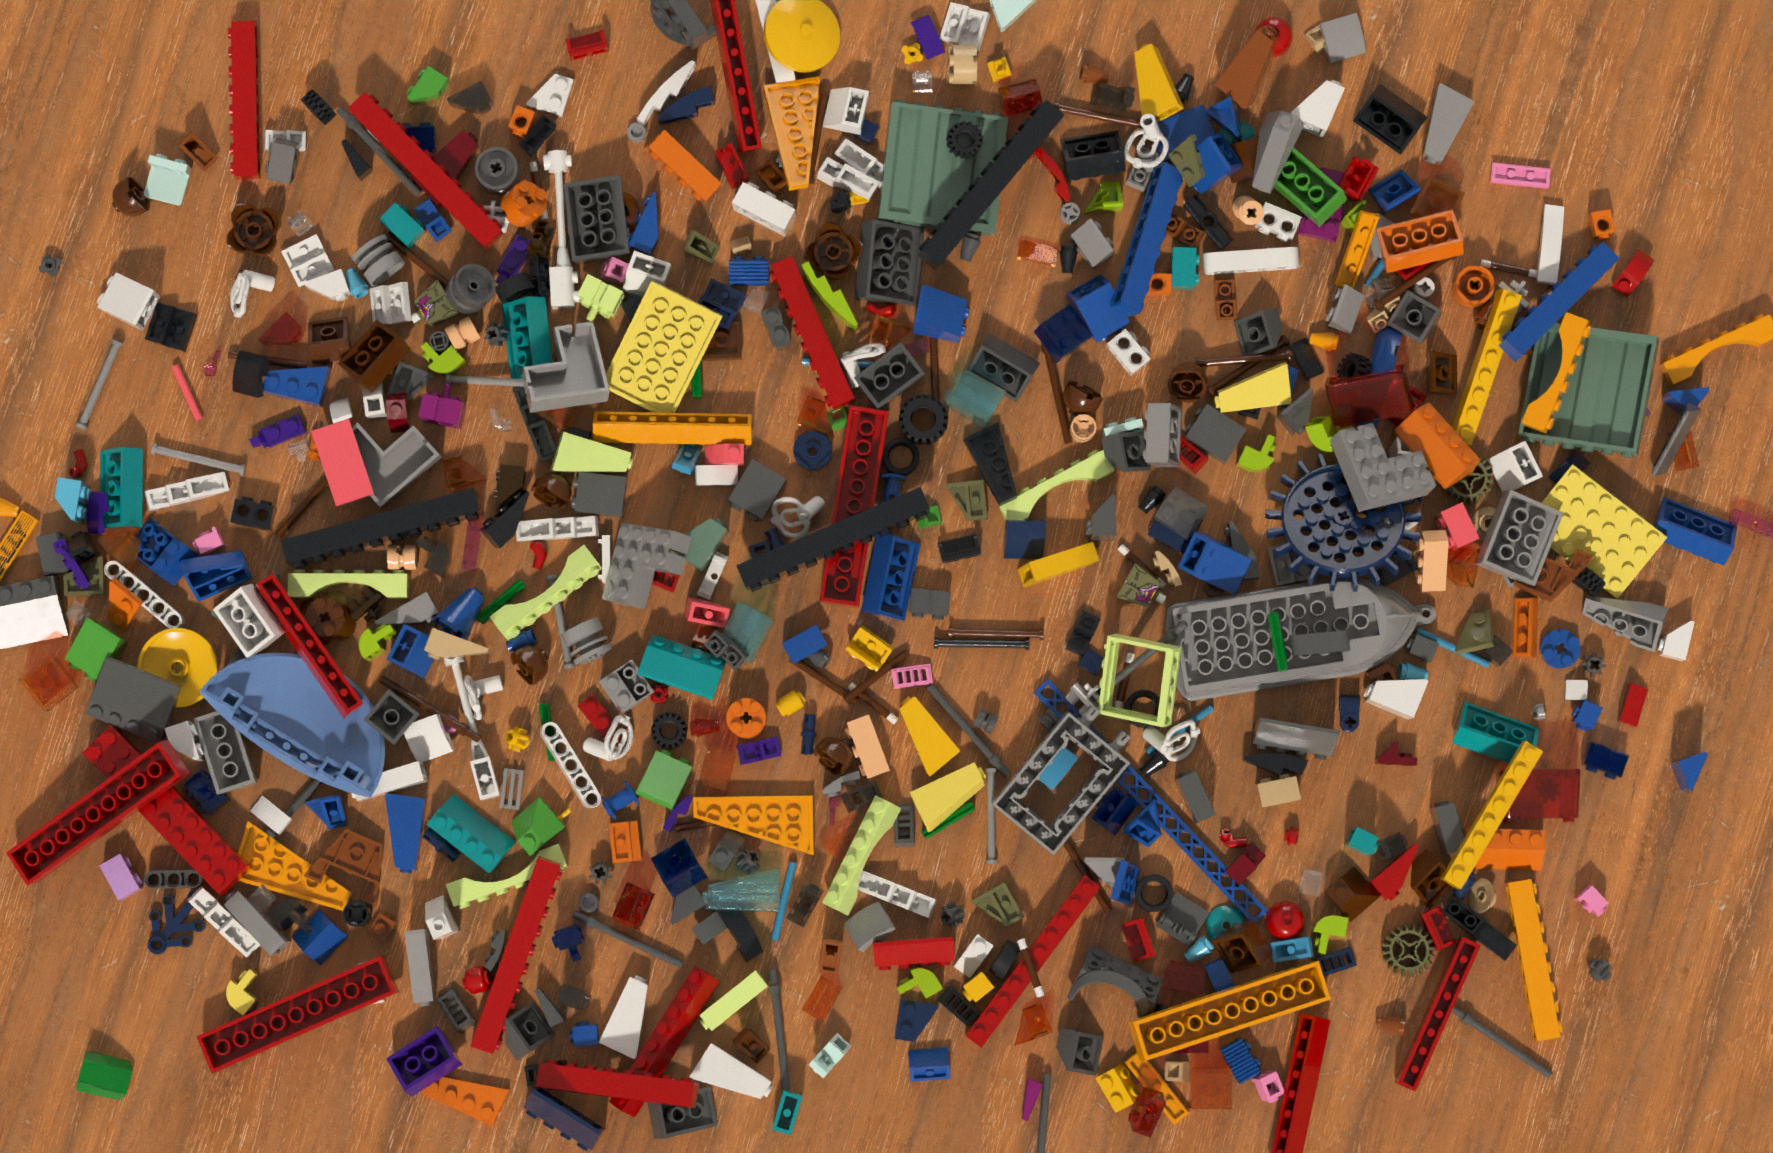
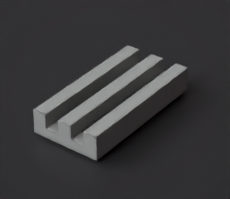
(504, 785)

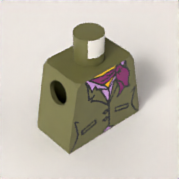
(433, 306)
(1141, 587)

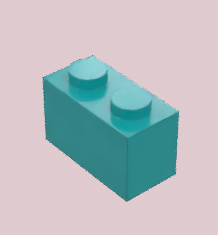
(402, 225)
(1184, 268)
(1362, 841)
(787, 1112)

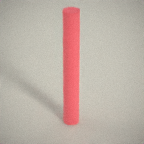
(187, 392)

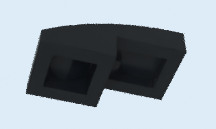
(1082, 633)

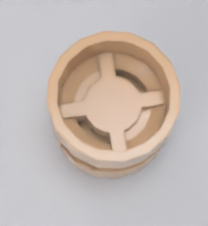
(462, 333)
(1083, 428)
(402, 557)

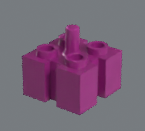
(443, 409)

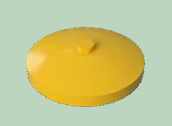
(801, 34)
(180, 658)

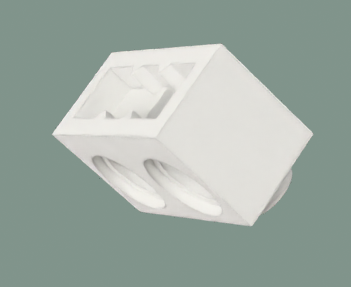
(1279, 217)
(1124, 355)

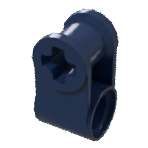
(1349, 708)

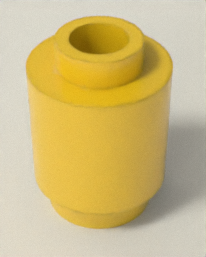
(790, 703)

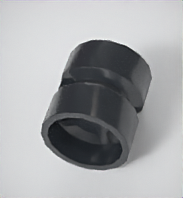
(357, 913)

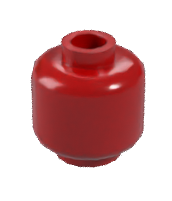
(477, 980)

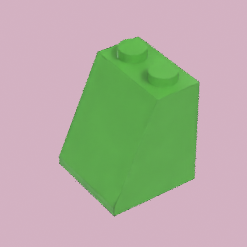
(92, 647)
(665, 779)

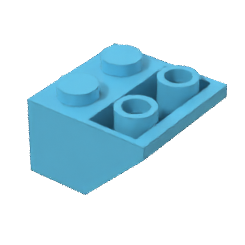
(73, 498)

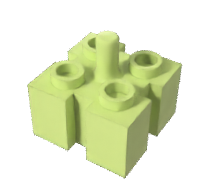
(600, 298)

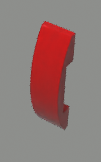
(1062, 188)

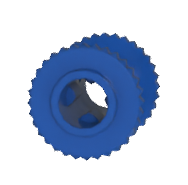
(892, 485)
(620, 800)

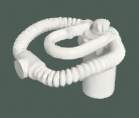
(1151, 132)
(241, 286)
(850, 364)
(805, 514)
(481, 687)
(1164, 743)
(609, 751)

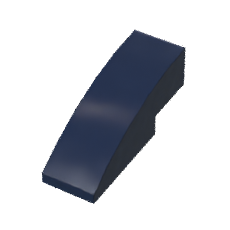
(686, 106)

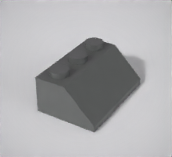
(1003, 366)
(889, 376)
(1103, 522)

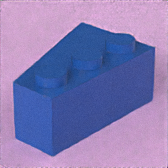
(300, 384)
(215, 573)

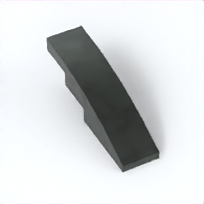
(536, 427)

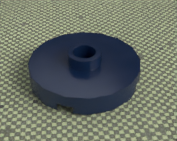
(815, 440)

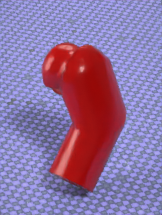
(887, 310)
(80, 466)
(540, 553)
(1230, 841)

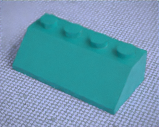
(528, 334)
(122, 481)
(682, 666)
(1491, 732)
(471, 833)

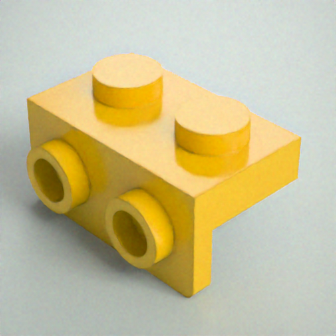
(869, 648)
(1118, 1087)

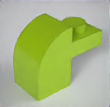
(446, 363)
(1322, 431)
(1257, 461)
(1327, 926)
(924, 979)

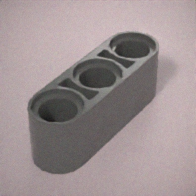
(1320, 643)
(165, 882)

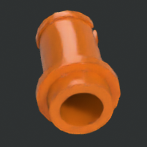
(313, 452)

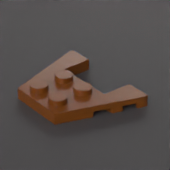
(1556, 577)
(355, 855)

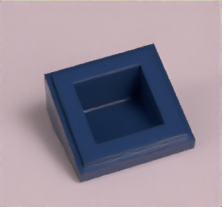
(868, 132)
(1091, 661)

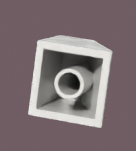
(1319, 108)
(128, 301)
(1396, 696)

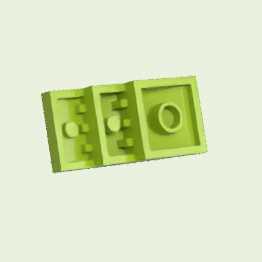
(833, 301)

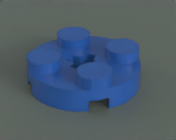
(1564, 659)

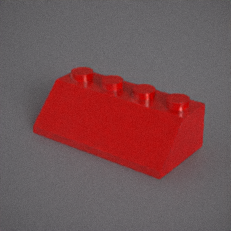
(913, 952)

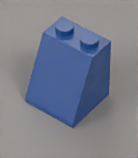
(1218, 162)
(1093, 304)
(940, 315)

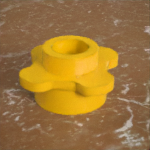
(912, 58)

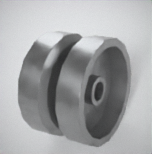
(502, 180)
(470, 288)

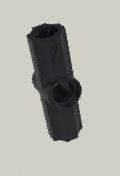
(1216, 232)

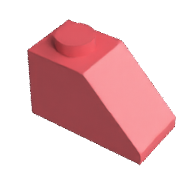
(725, 454)
(706, 612)

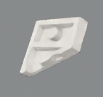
(552, 95)

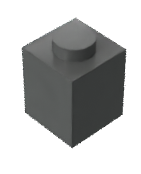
(1421, 648)

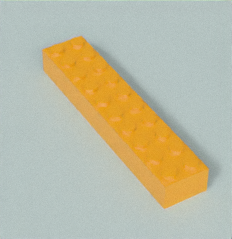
(1228, 1010)

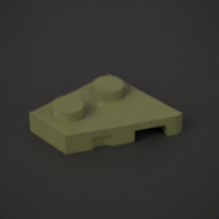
(1188, 161)
(970, 498)
(95, 573)
(1476, 633)
(1000, 904)

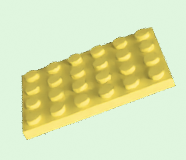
(661, 349)
(1601, 527)

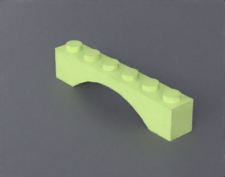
(1090, 469)
(306, 585)
(515, 617)
(845, 885)
(468, 890)

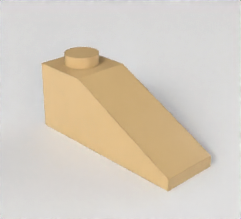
(449, 646)

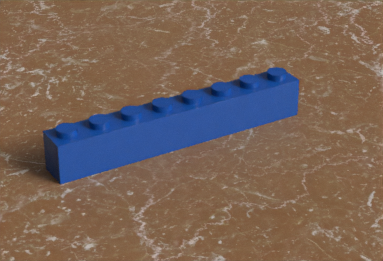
(1147, 240)
(1556, 304)

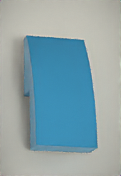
(1058, 769)

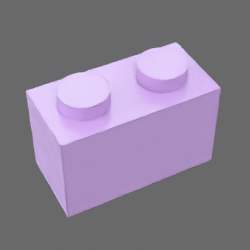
(121, 876)

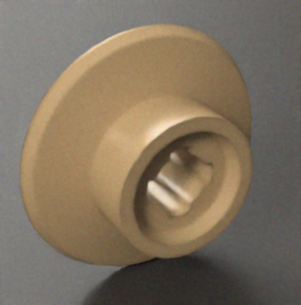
(1478, 518)
(1482, 896)

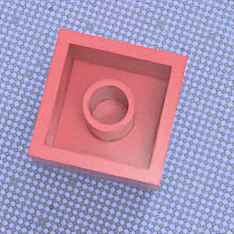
(1457, 526)

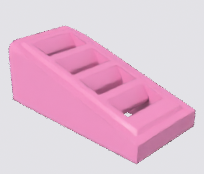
(927, 667)

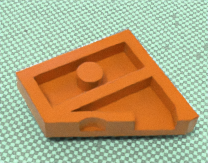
(122, 604)

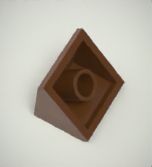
(1246, 152)
(1441, 373)

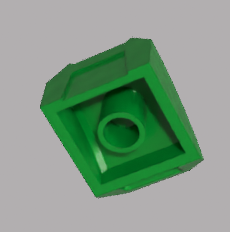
(104, 1075)

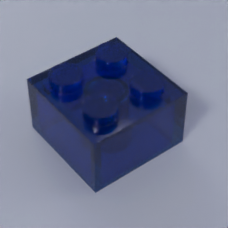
(1063, 333)
(679, 867)

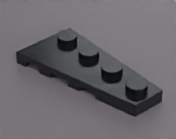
(991, 459)

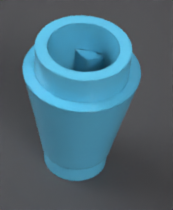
(356, 284)
(1411, 672)
(1199, 949)

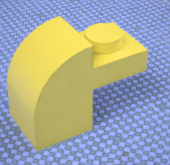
(238, 995)

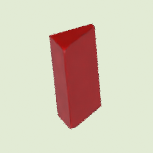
(1632, 705)

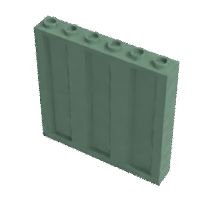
(921, 174)
(1604, 396)

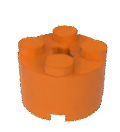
(524, 203)
(1468, 276)
(738, 710)

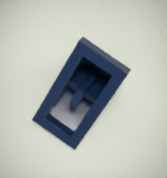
(1575, 458)

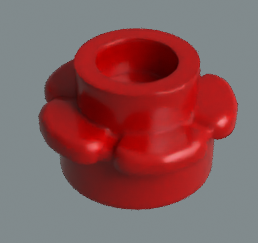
(663, 694)
(1291, 836)

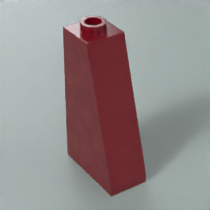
(454, 158)

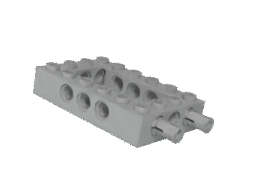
(1110, 768)

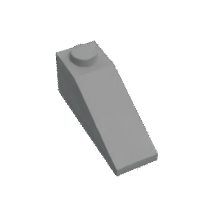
(413, 612)

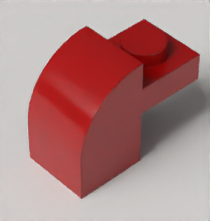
(1633, 273)

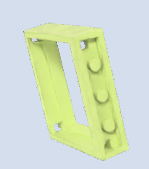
(1168, 685)

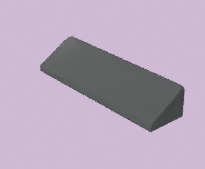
(1675, 439)

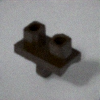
(541, 239)
(372, 599)

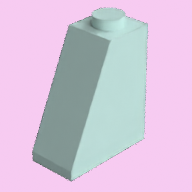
(1009, 11)

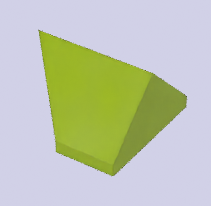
(1106, 198)
(1350, 219)

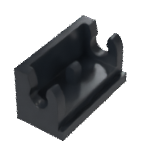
(959, 549)
(1405, 567)

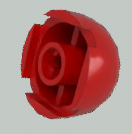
(1284, 32)
(1285, 920)

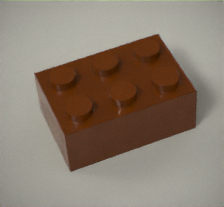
(374, 356)

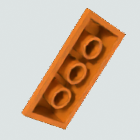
(1420, 241)
(1442, 447)
(1513, 850)

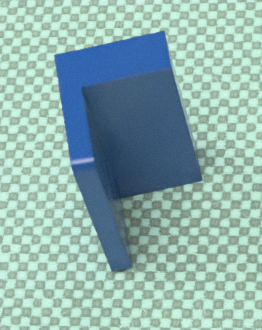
(804, 644)
(929, 1064)

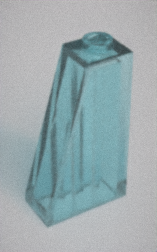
(746, 893)

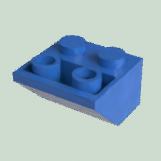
(409, 651)

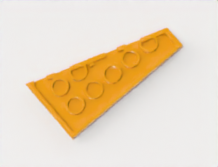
(793, 119)
(770, 818)
(284, 871)

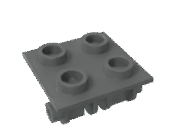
(1182, 919)

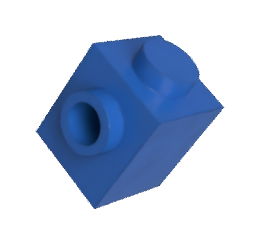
(1586, 715)
(584, 1034)

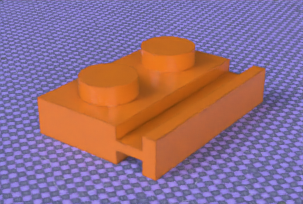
(625, 841)

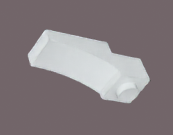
(847, 178)

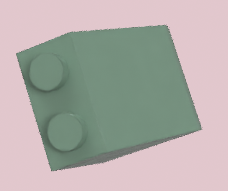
(704, 543)

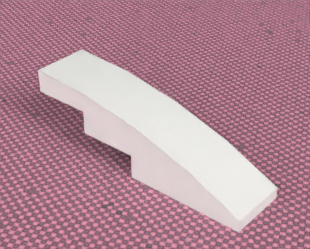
(671, 88)
(860, 160)
(1550, 244)
(186, 491)
(557, 528)
(896, 894)
(223, 921)

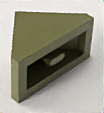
(701, 247)

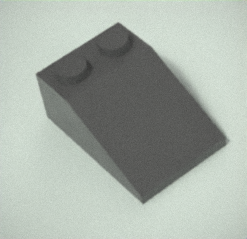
(677, 1120)

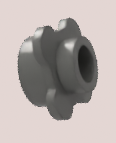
(53, 270)

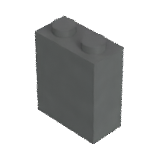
(1214, 433)
(756, 490)
(599, 494)
(1194, 796)
(1447, 826)

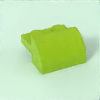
(371, 643)

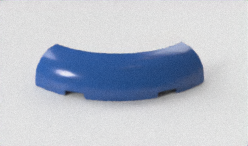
(1384, 355)

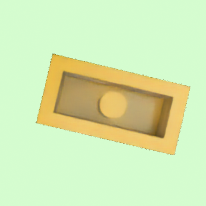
(977, 987)

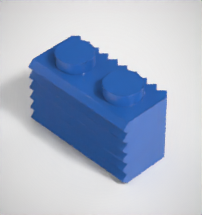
(749, 272)
(1240, 1060)

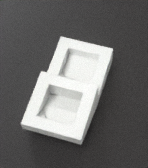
(298, 136)
(340, 410)
(716, 475)
(271, 815)

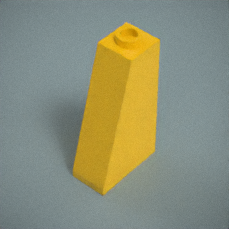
(1155, 85)
(1058, 564)
(928, 737)

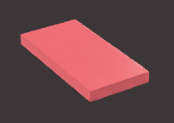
(342, 462)

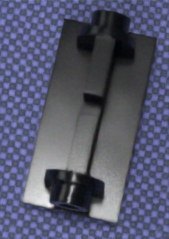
(537, 135)
(840, 202)
(540, 268)

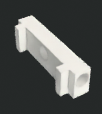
(606, 557)
(716, 567)

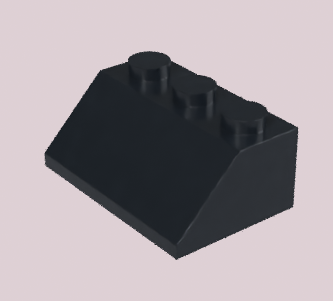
(1390, 119)
(1093, 155)

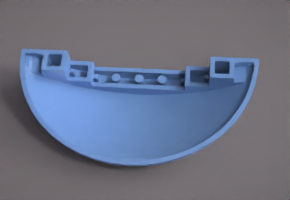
(292, 718)

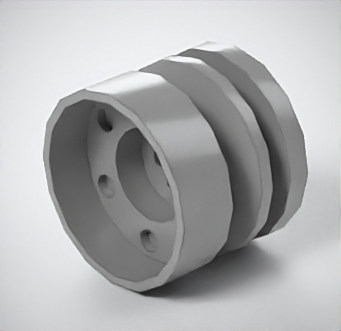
(376, 257)
(586, 641)

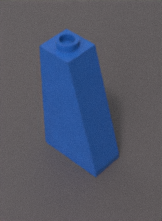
(406, 828)

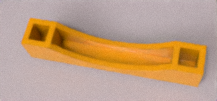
(1682, 367)
(1541, 411)

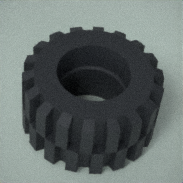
(920, 402)

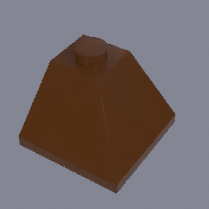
(1426, 878)
(1352, 894)

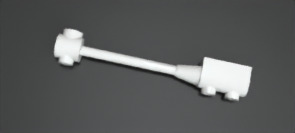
(563, 275)
(481, 761)

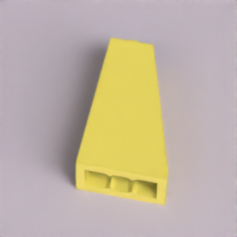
(1258, 391)
(947, 794)

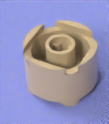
(962, 64)

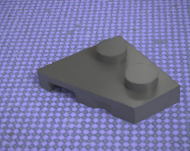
(409, 380)

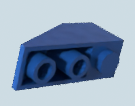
(646, 233)

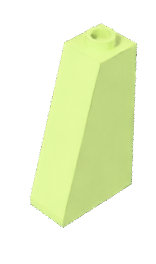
(585, 455)
(733, 1001)

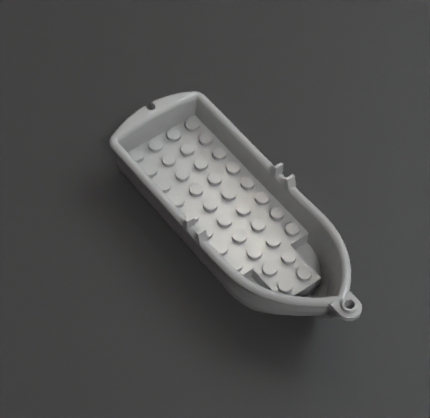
(1231, 642)

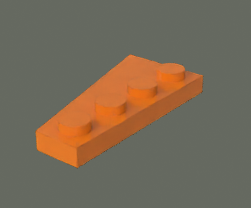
(470, 1098)

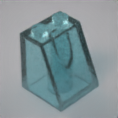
(974, 398)
(748, 629)

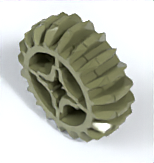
(1468, 487)
(1414, 957)

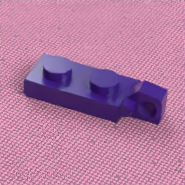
(513, 259)
(279, 432)
(80, 578)

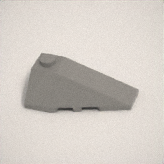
(1274, 146)
(1632, 619)

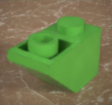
(429, 86)

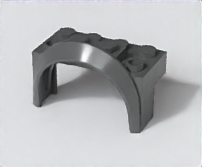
(693, 31)
(1108, 969)

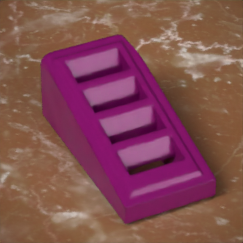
(1031, 1094)

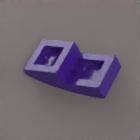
(927, 36)
(96, 506)
(758, 750)
(681, 808)

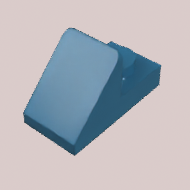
(687, 458)
(1292, 949)

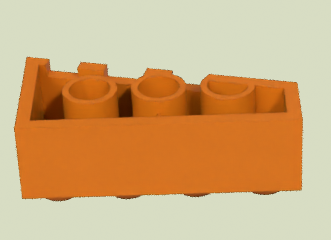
(683, 165)

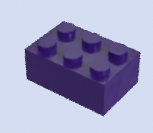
(424, 1061)

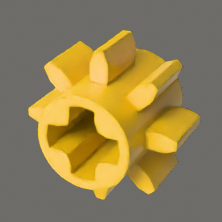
(517, 739)

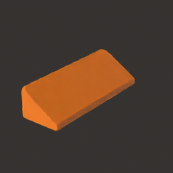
(1525, 627)

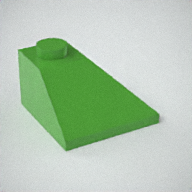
(536, 826)

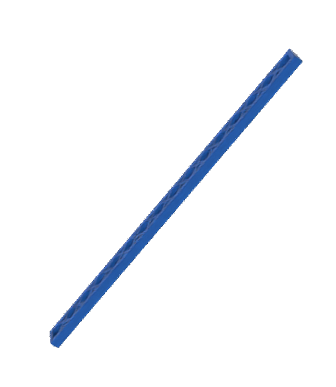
(1217, 882)

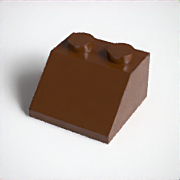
(328, 340)
(1242, 946)

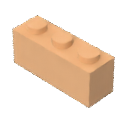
(1432, 560)
(867, 747)

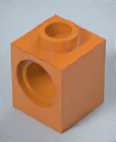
(521, 113)
(1603, 216)
(1166, 280)

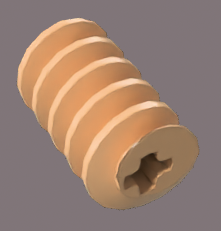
(1255, 211)

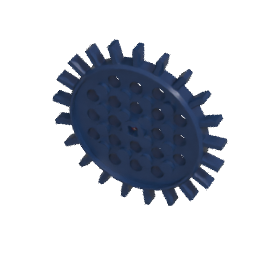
(1324, 559)

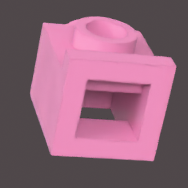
(610, 270)
(208, 542)
(1592, 901)
(1274, 1084)

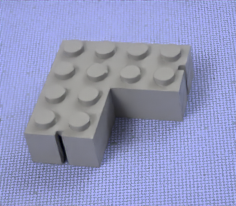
(575, 378)
(398, 465)
(1373, 476)
(637, 557)

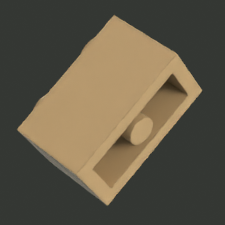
(1278, 791)

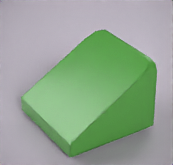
(839, 423)
(933, 518)

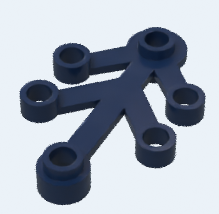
(172, 925)

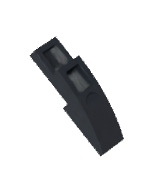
(1478, 928)

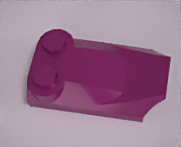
(1329, 229)

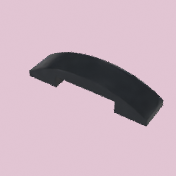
(742, 933)

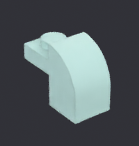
(829, 1055)

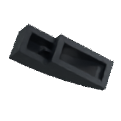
(1277, 762)

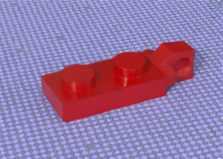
(597, 716)

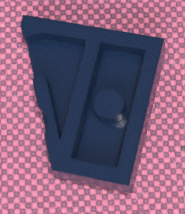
(913, 1018)

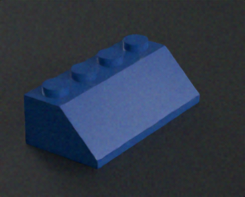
(1695, 531)
(890, 577)

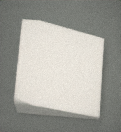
(1576, 689)

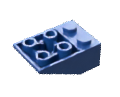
(162, 551)
(1215, 562)

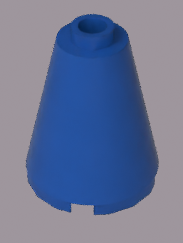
(461, 614)

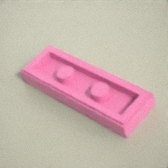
(1520, 175)

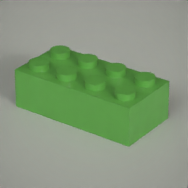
(1309, 188)

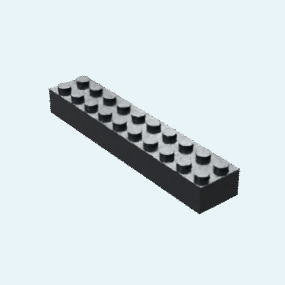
(994, 180)
(381, 528)
(834, 538)

